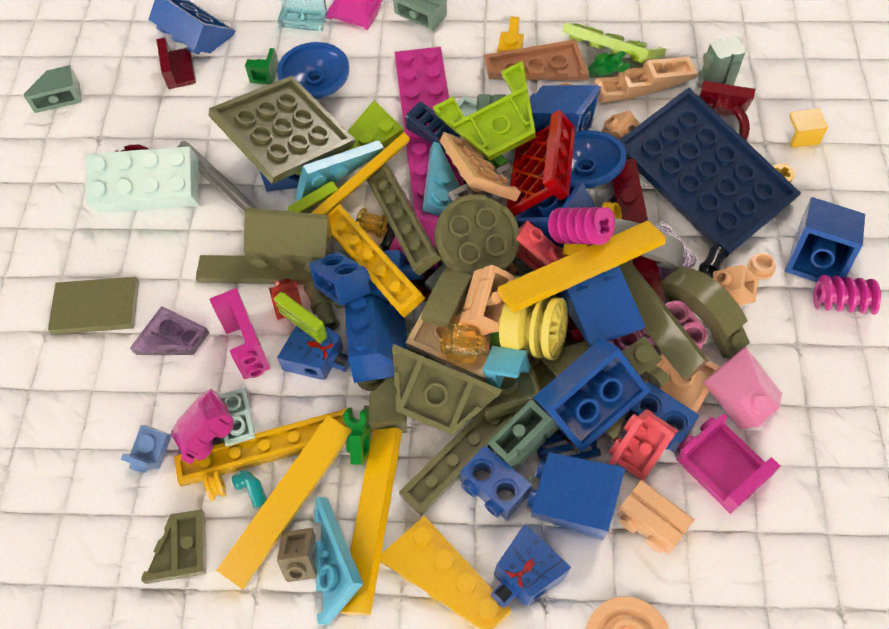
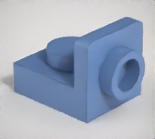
(147, 449)

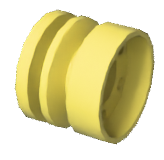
(536, 328)

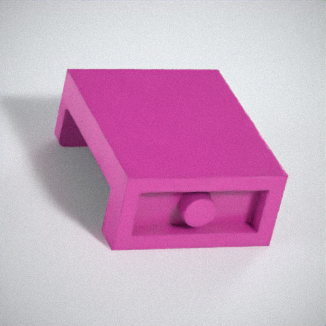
(233, 316)
(724, 464)

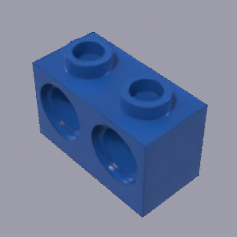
(340, 278)
(668, 410)
(501, 478)

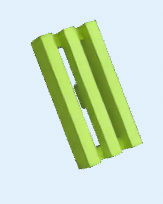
(313, 198)
(301, 317)

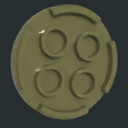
(476, 234)

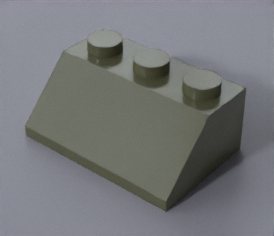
(285, 238)

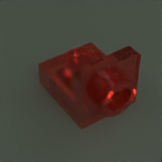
(289, 289)

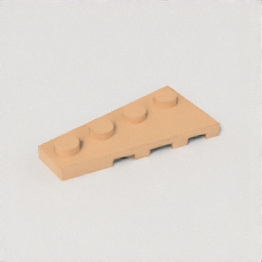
(475, 170)

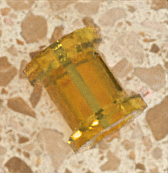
(372, 222)

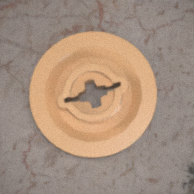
(626, 614)

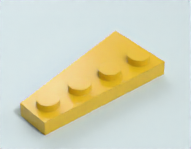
(439, 570)

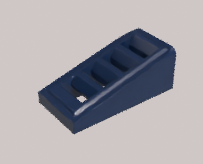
(420, 116)

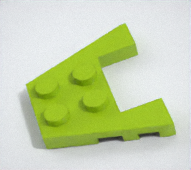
(498, 125)

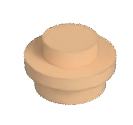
(762, 265)

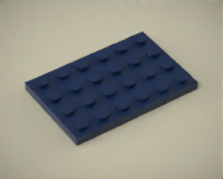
(708, 171)

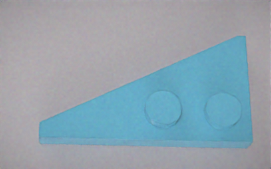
(334, 168)
(439, 181)
(334, 564)

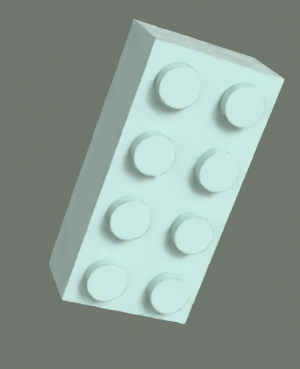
(142, 179)

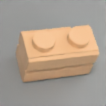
(483, 303)
(654, 518)

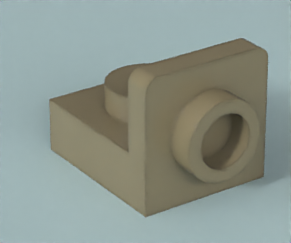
(296, 555)

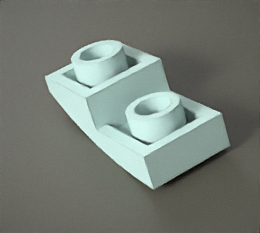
(240, 411)

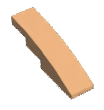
(651, 78)

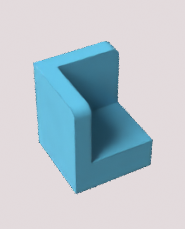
(503, 363)

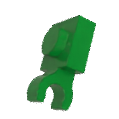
(606, 63)
(360, 439)

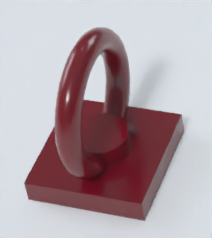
(729, 101)

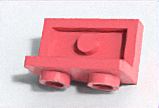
(536, 248)
(643, 444)

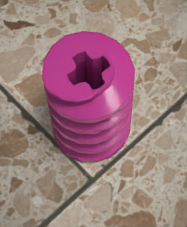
(581, 225)
(848, 292)

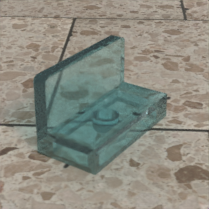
(303, 14)

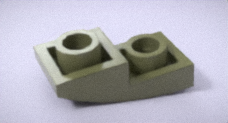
(446, 297)

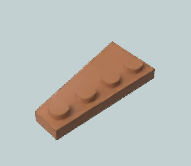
(541, 62)

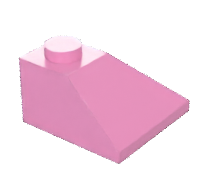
(744, 390)

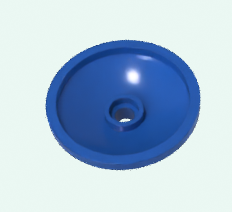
(317, 67)
(596, 158)

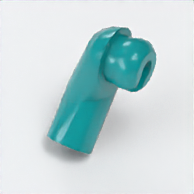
(252, 485)

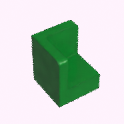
(261, 70)

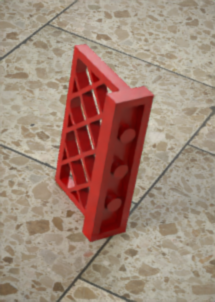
(555, 164)

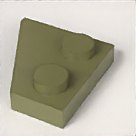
(180, 550)

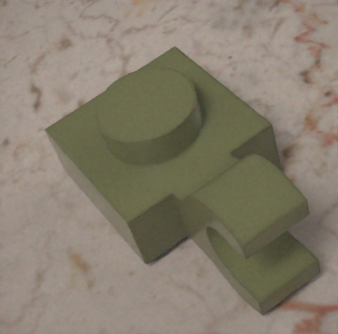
(644, 360)

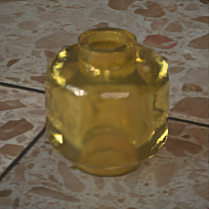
(462, 343)

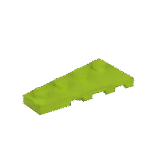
(615, 42)

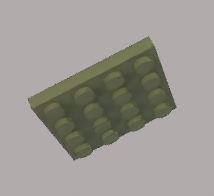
(281, 128)

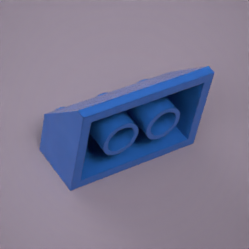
(190, 25)
(371, 333)
(592, 393)

